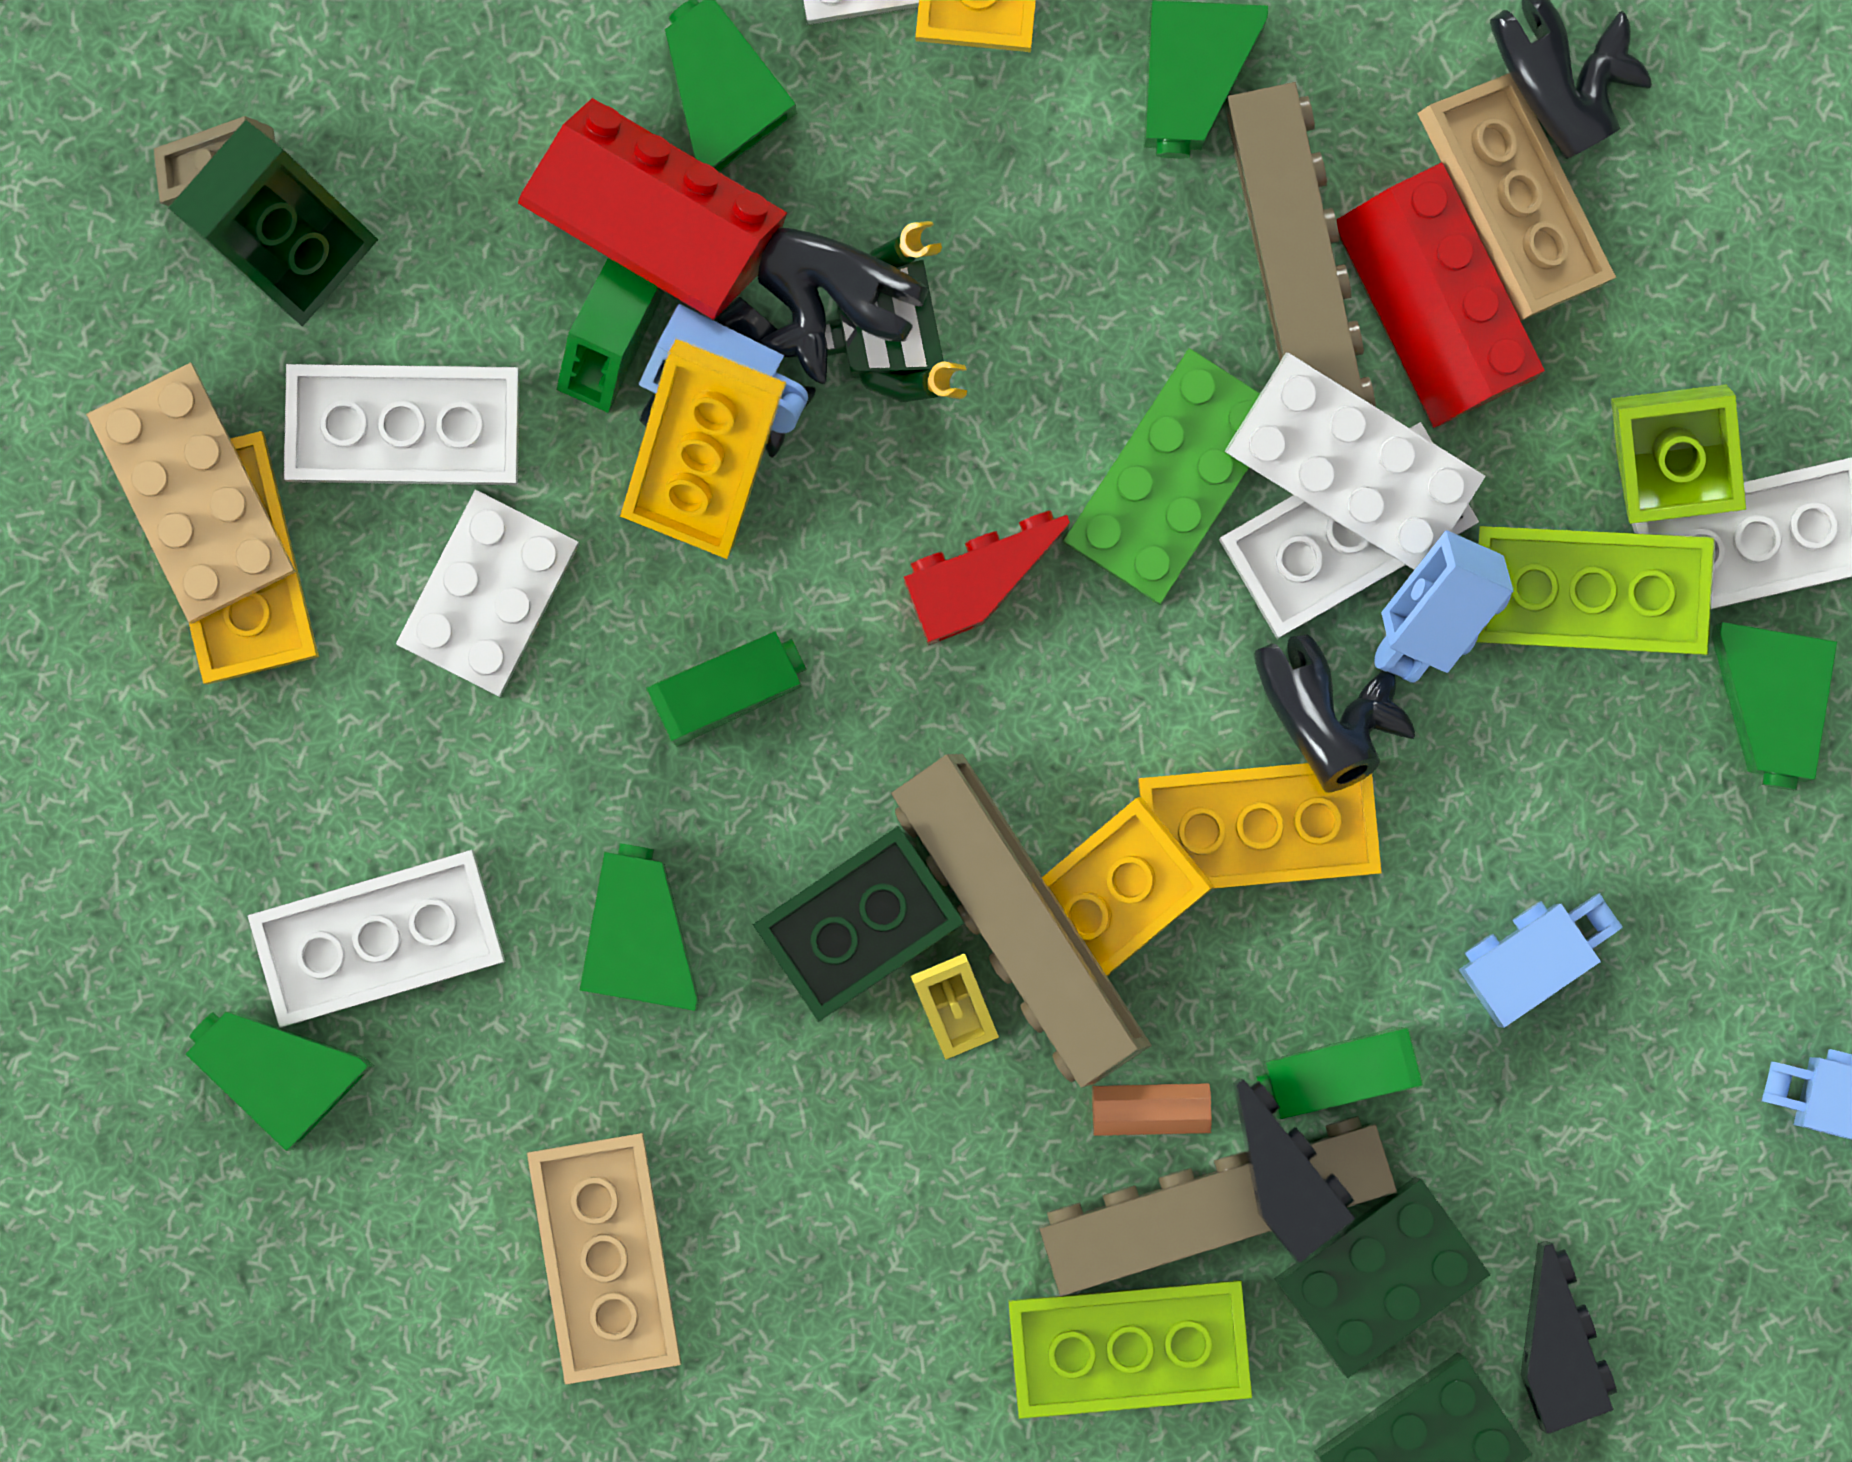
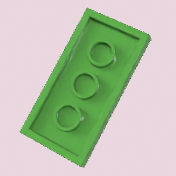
(1167, 480)

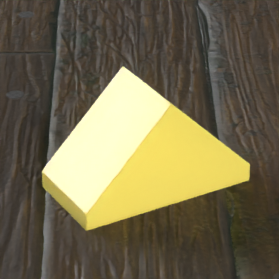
(954, 1006)

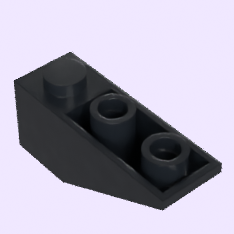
(1287, 1188)
(1557, 1357)

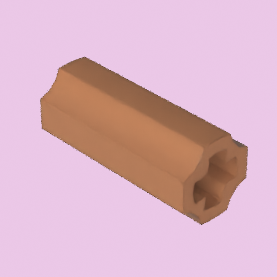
(1151, 1109)

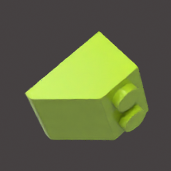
(1679, 453)

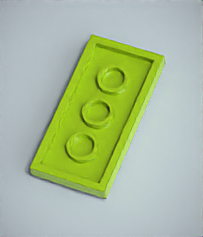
(1603, 590)
(1129, 1349)

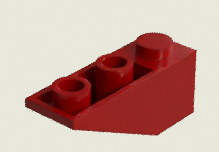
(969, 588)

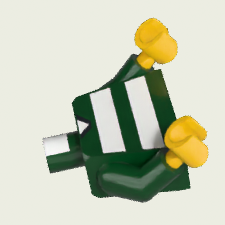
(899, 369)

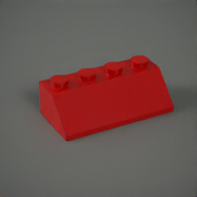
(652, 208)
(1438, 296)

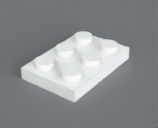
(487, 593)

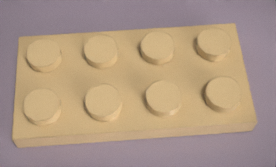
(1516, 196)
(191, 493)
(604, 1258)

